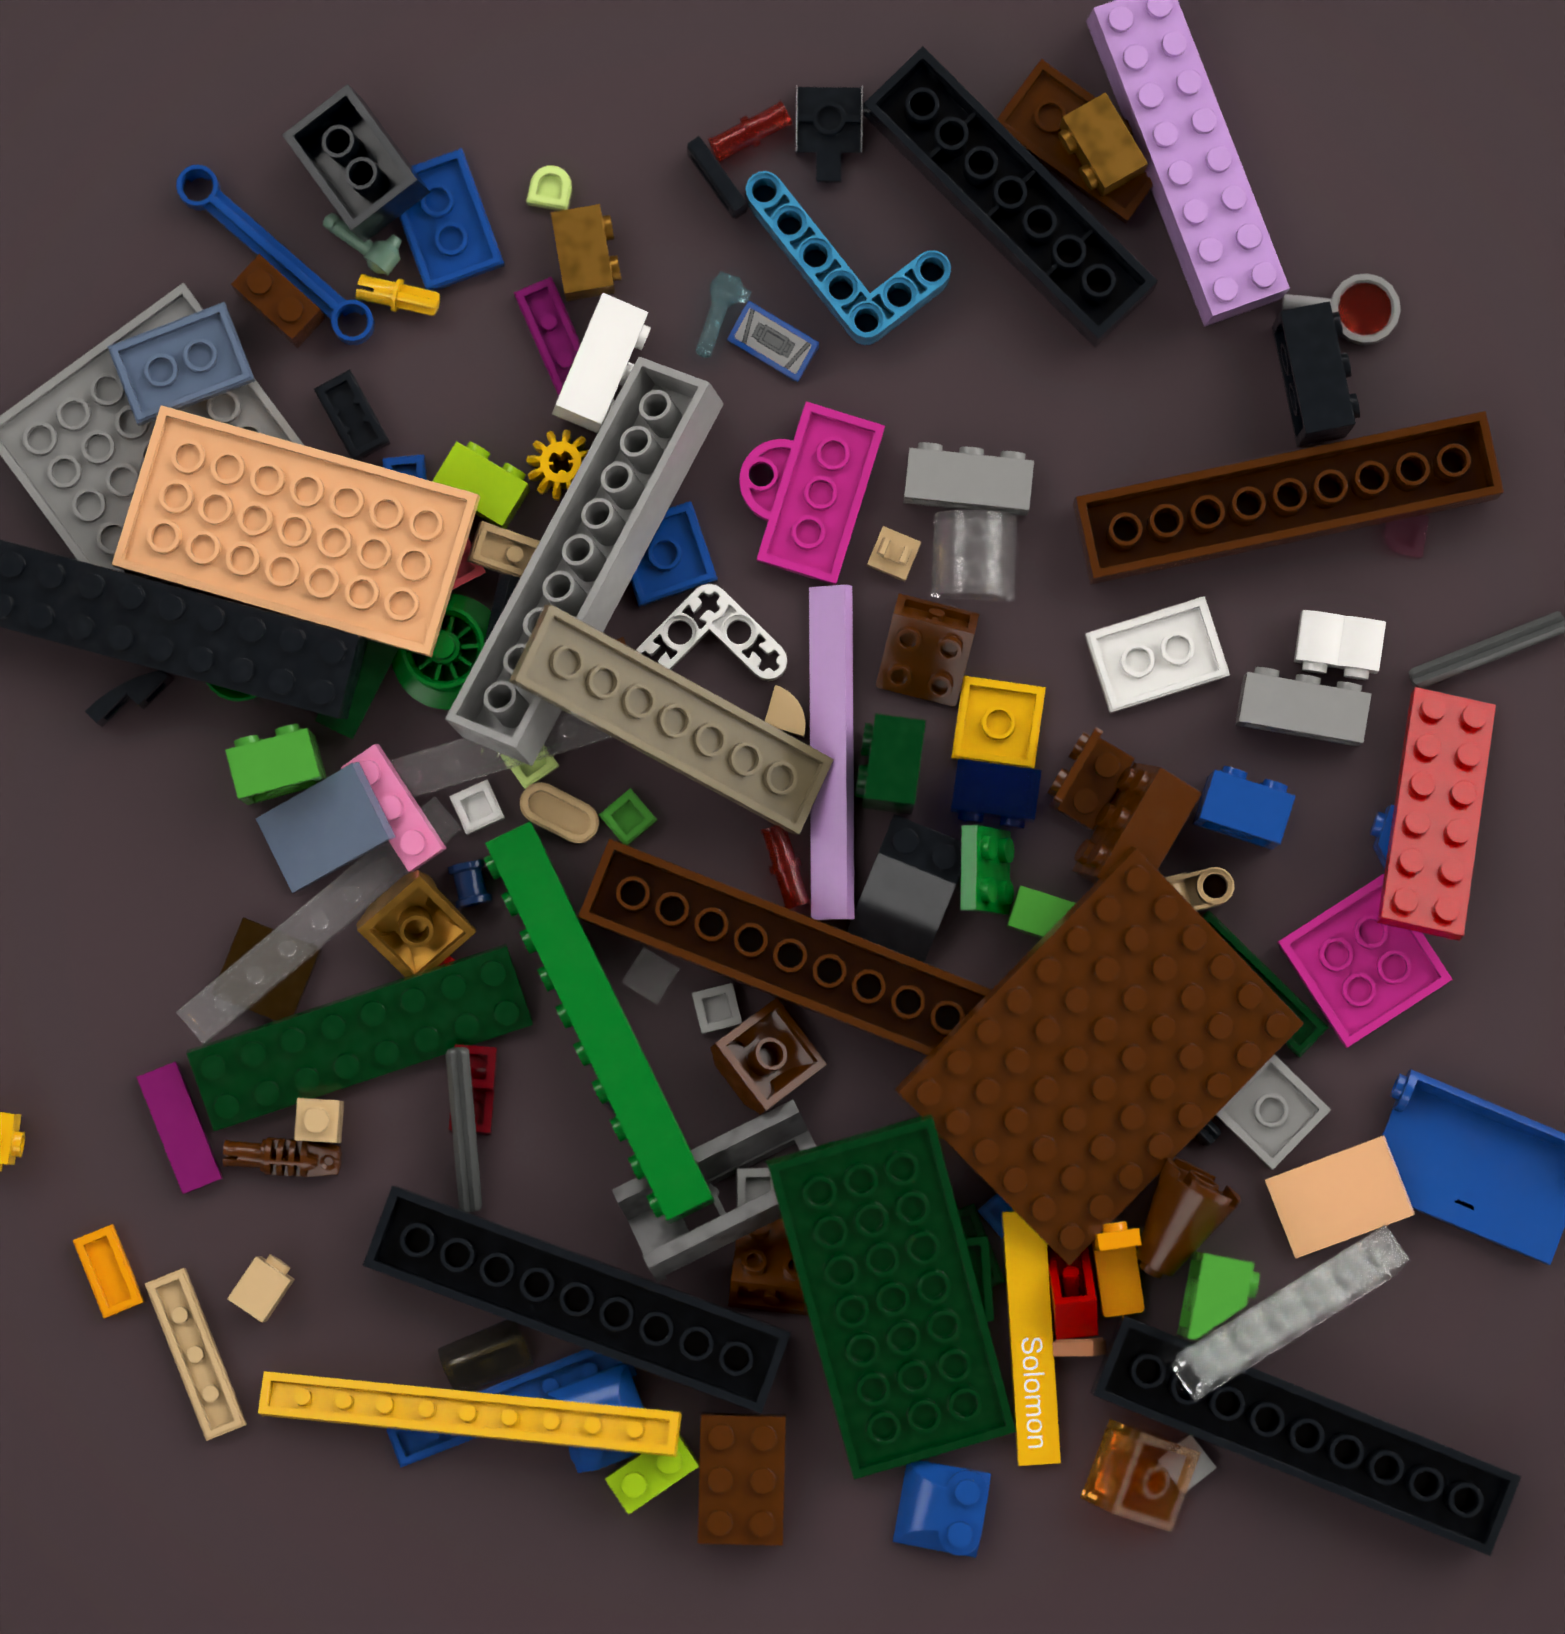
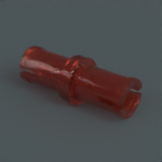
(750, 131)
(785, 866)

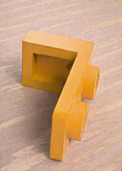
(1118, 1269)

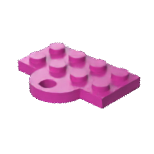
(813, 491)

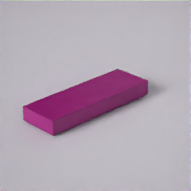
(549, 328)
(179, 1127)

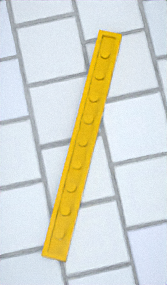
(470, 1414)

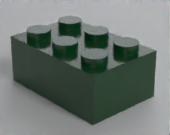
(893, 763)

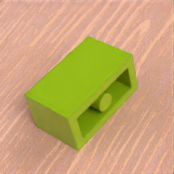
(499, 488)
(650, 1475)

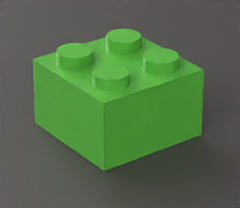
(275, 765)

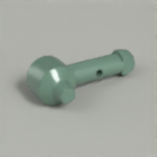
(380, 255)

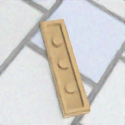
(195, 1354)

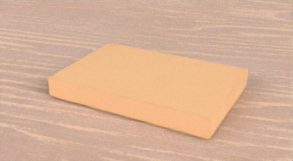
(1339, 1196)

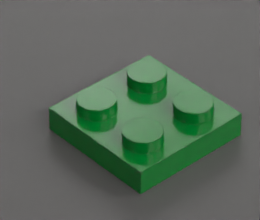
(986, 870)

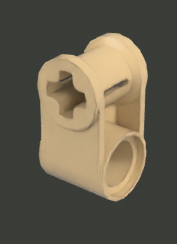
(1191, 887)

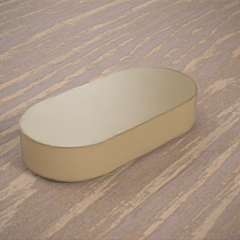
(559, 813)

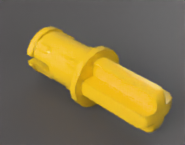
(398, 295)

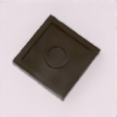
(285, 996)

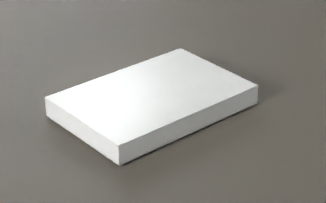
(1157, 654)

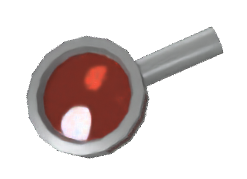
(1365, 305)

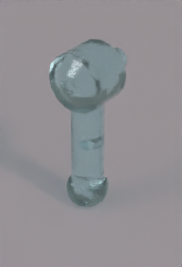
(724, 292)

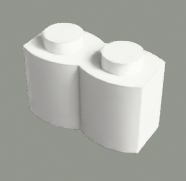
(1339, 643)

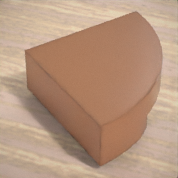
(1079, 1347)

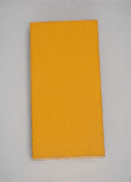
(108, 1271)

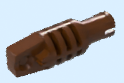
(284, 1157)

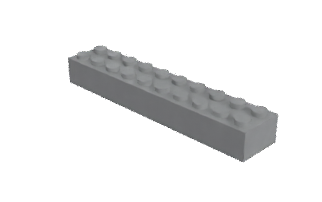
(589, 546)

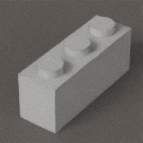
(968, 479)
(1303, 707)

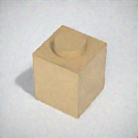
(319, 1120)
(262, 1287)

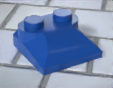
(607, 1387)
(942, 1507)

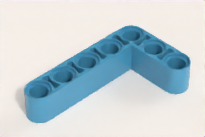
(836, 269)

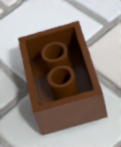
(1142, 815)
(741, 1479)

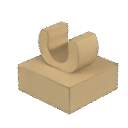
(894, 554)

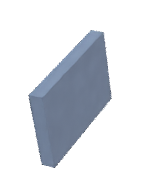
(181, 363)
(325, 827)

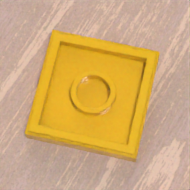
(998, 722)

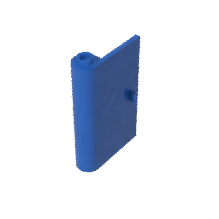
(1483, 1156)

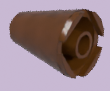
(1182, 1216)

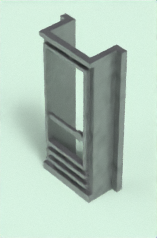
(673, 1245)

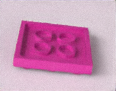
(1362, 968)

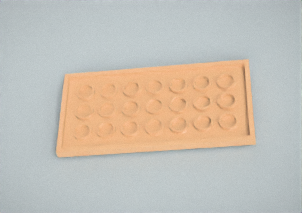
(296, 530)

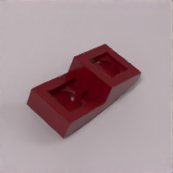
(483, 1077)

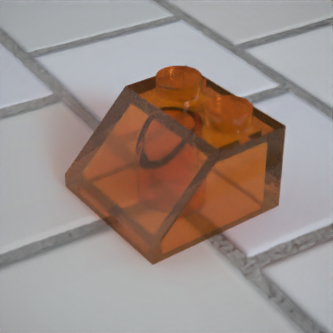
(1132, 1481)

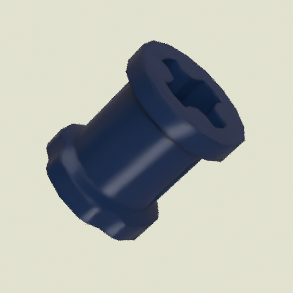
(470, 883)

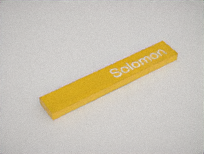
(1030, 1343)

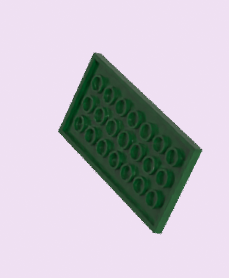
(891, 1295)

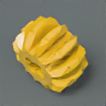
(561, 451)

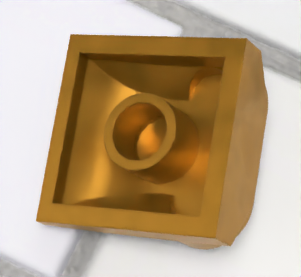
(414, 925)

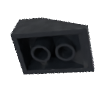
(908, 888)

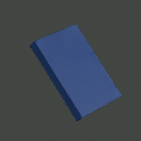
(450, 225)

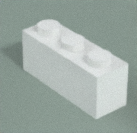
(602, 362)

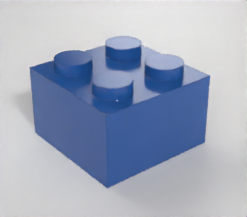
(1244, 808)

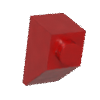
(1072, 1296)

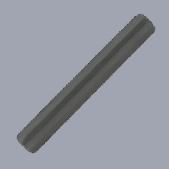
(1487, 650)
(464, 1129)

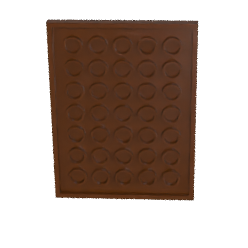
(1100, 1055)

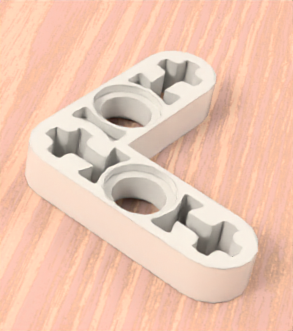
(717, 624)

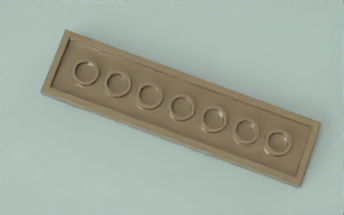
(671, 719)

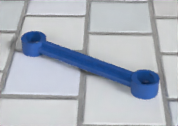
(282, 259)

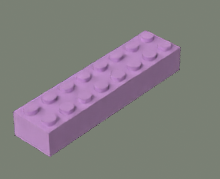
(1188, 156)

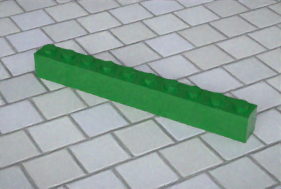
(600, 1024)

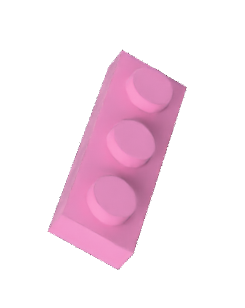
(415, 837)

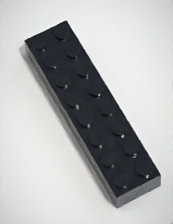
(1009, 196)

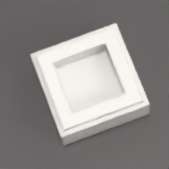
(477, 807)

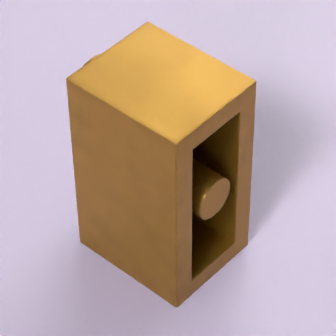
(1101, 145)
(584, 252)

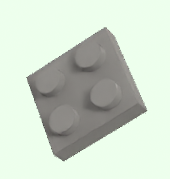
(1273, 1112)

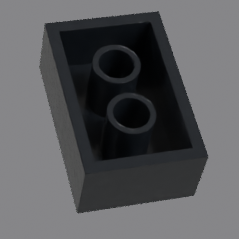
(356, 163)
(1315, 373)

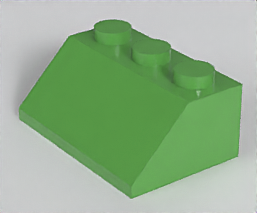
(1214, 1292)

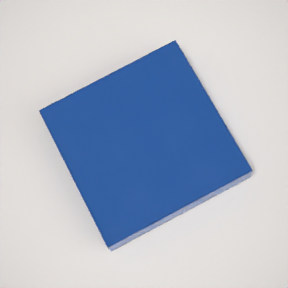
(674, 559)

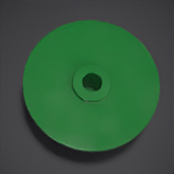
(439, 678)

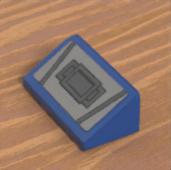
(773, 341)

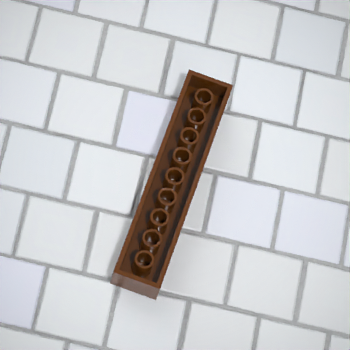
(1288, 497)
(776, 950)

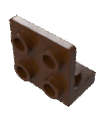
(927, 650)
(1091, 779)
(765, 1272)

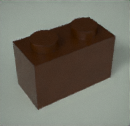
(278, 301)

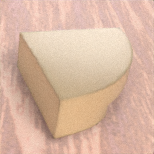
(786, 712)

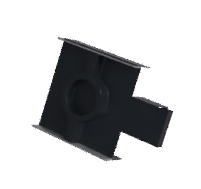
(829, 124)

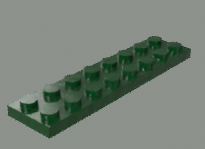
(359, 1037)

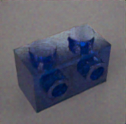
(995, 792)

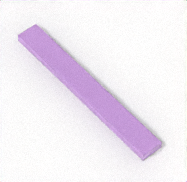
(832, 735)

